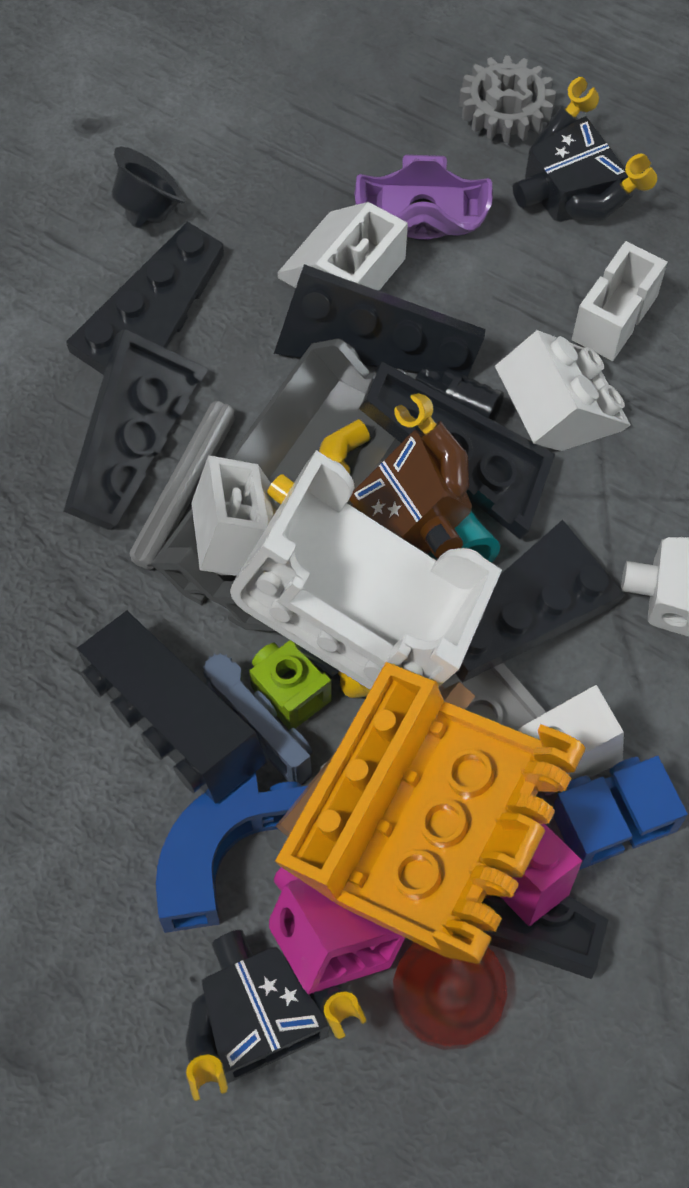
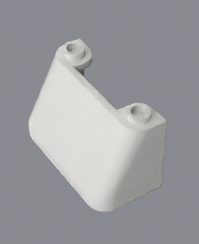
(359, 589)

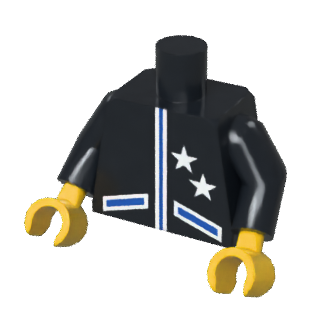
(575, 168)
(256, 1014)

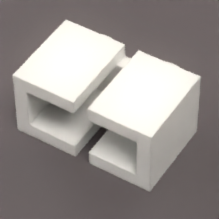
(619, 300)

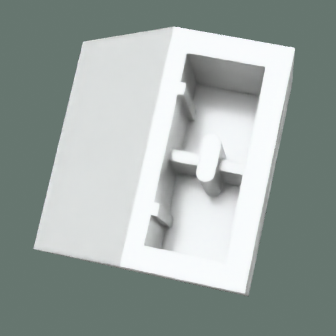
(352, 243)
(561, 392)
(230, 513)

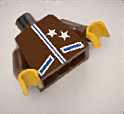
(420, 485)

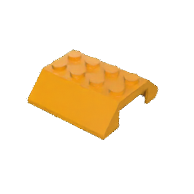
(428, 814)

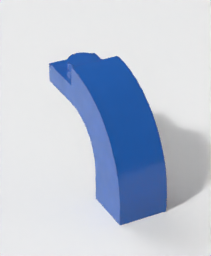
(200, 842)

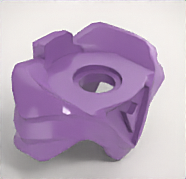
(457, 203)

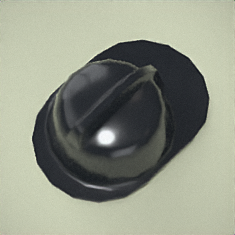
(143, 188)

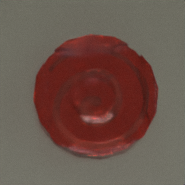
(448, 999)

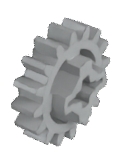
(507, 98)

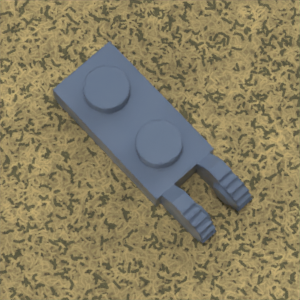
(283, 748)

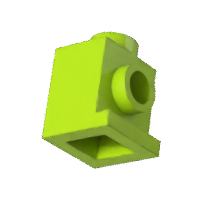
(295, 697)

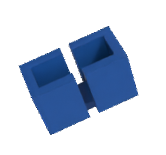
(630, 805)

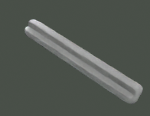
(182, 484)

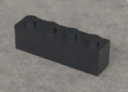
(172, 707)

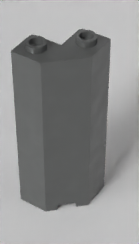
(310, 405)

